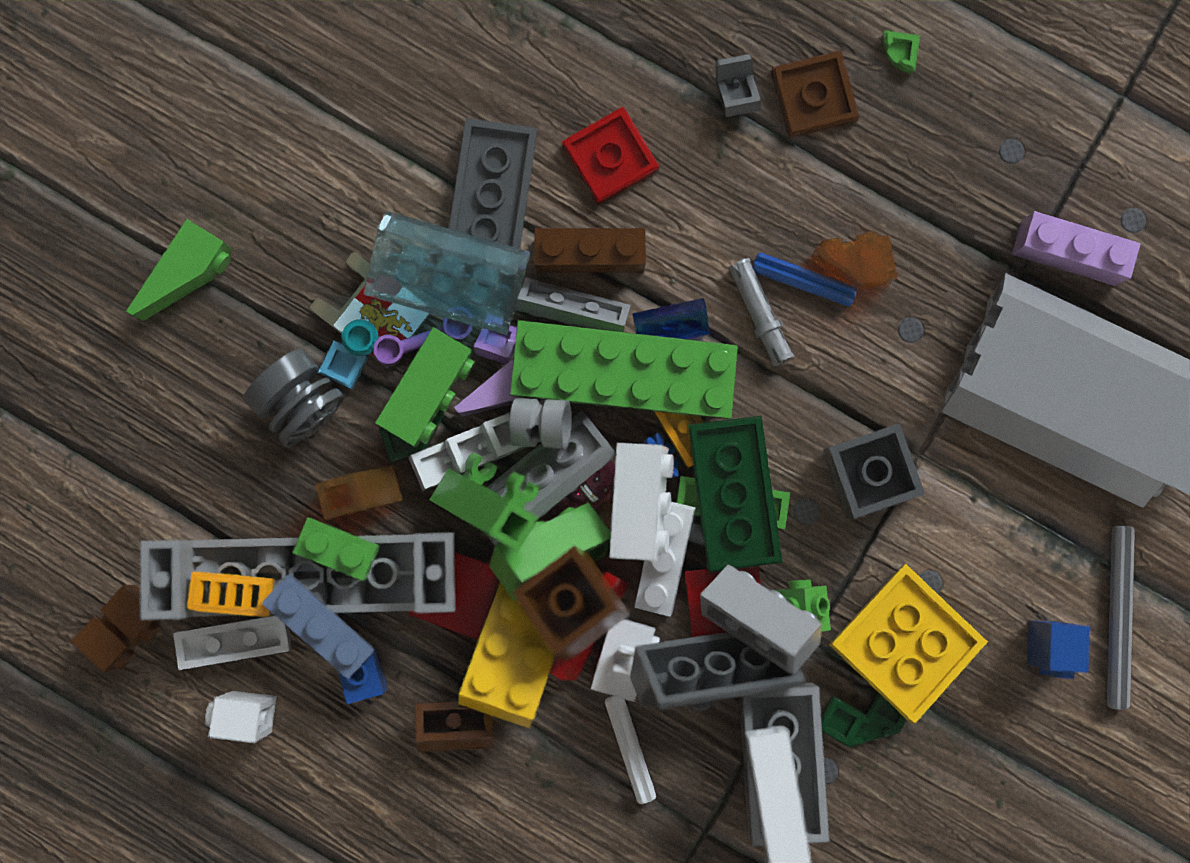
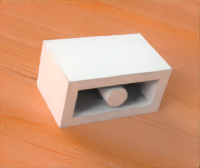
(241, 716)

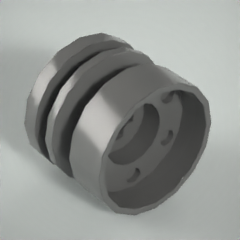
(288, 391)

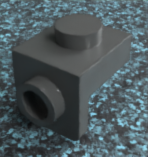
(737, 85)

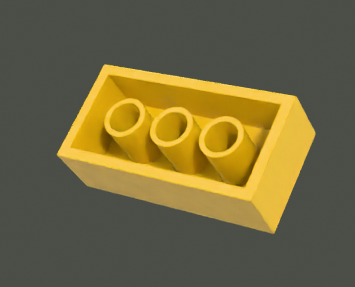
(507, 665)

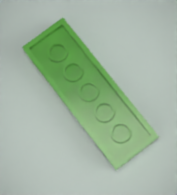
(623, 370)

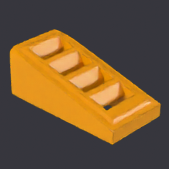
(197, 593)

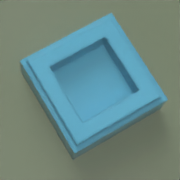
(342, 366)

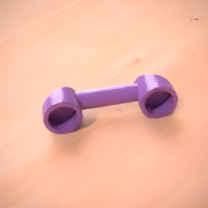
(389, 349)

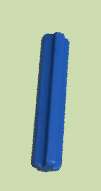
(804, 279)

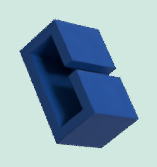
(1058, 648)

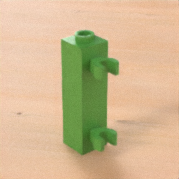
(485, 509)

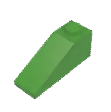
(185, 266)

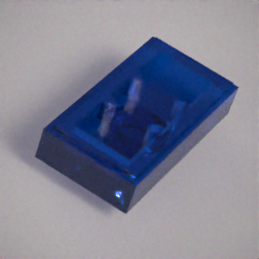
(674, 321)

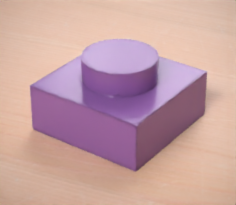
(496, 345)

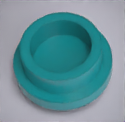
(359, 337)

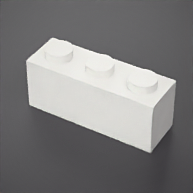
(640, 502)

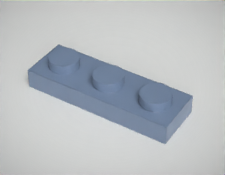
(318, 625)

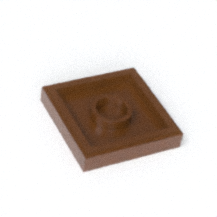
(815, 94)

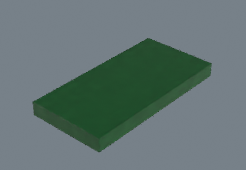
(734, 493)

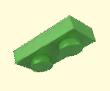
(336, 549)

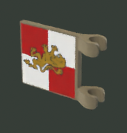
(384, 315)

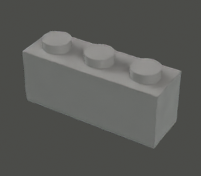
(761, 619)

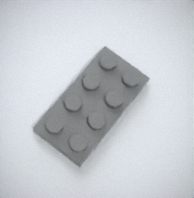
(559, 469)

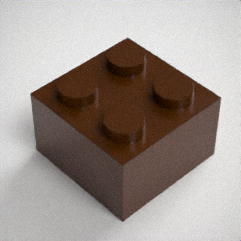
(570, 603)

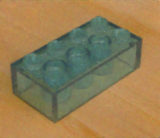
(446, 272)

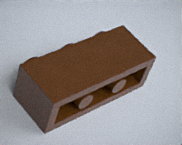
(590, 250)

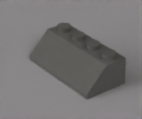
(703, 671)

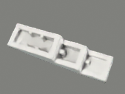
(488, 440)

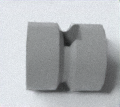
(540, 423)

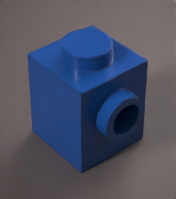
(365, 681)

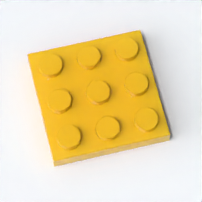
(908, 643)

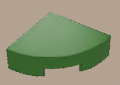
(901, 49)

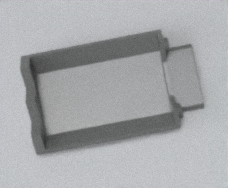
(1076, 393)

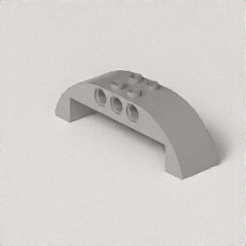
(405, 576)

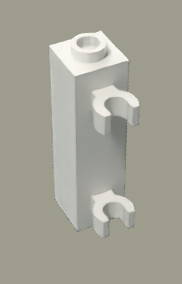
(777, 795)

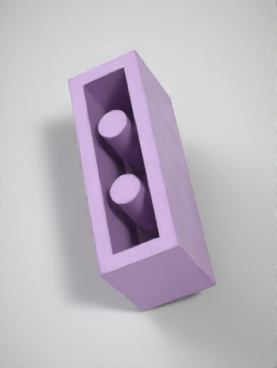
(1076, 248)

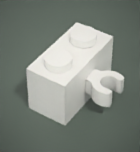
(616, 658)

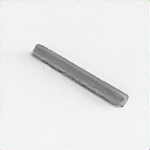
(1120, 617)

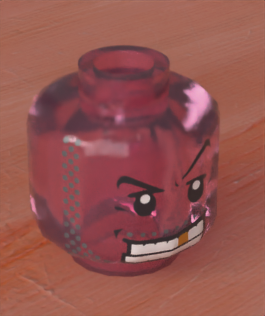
(596, 488)

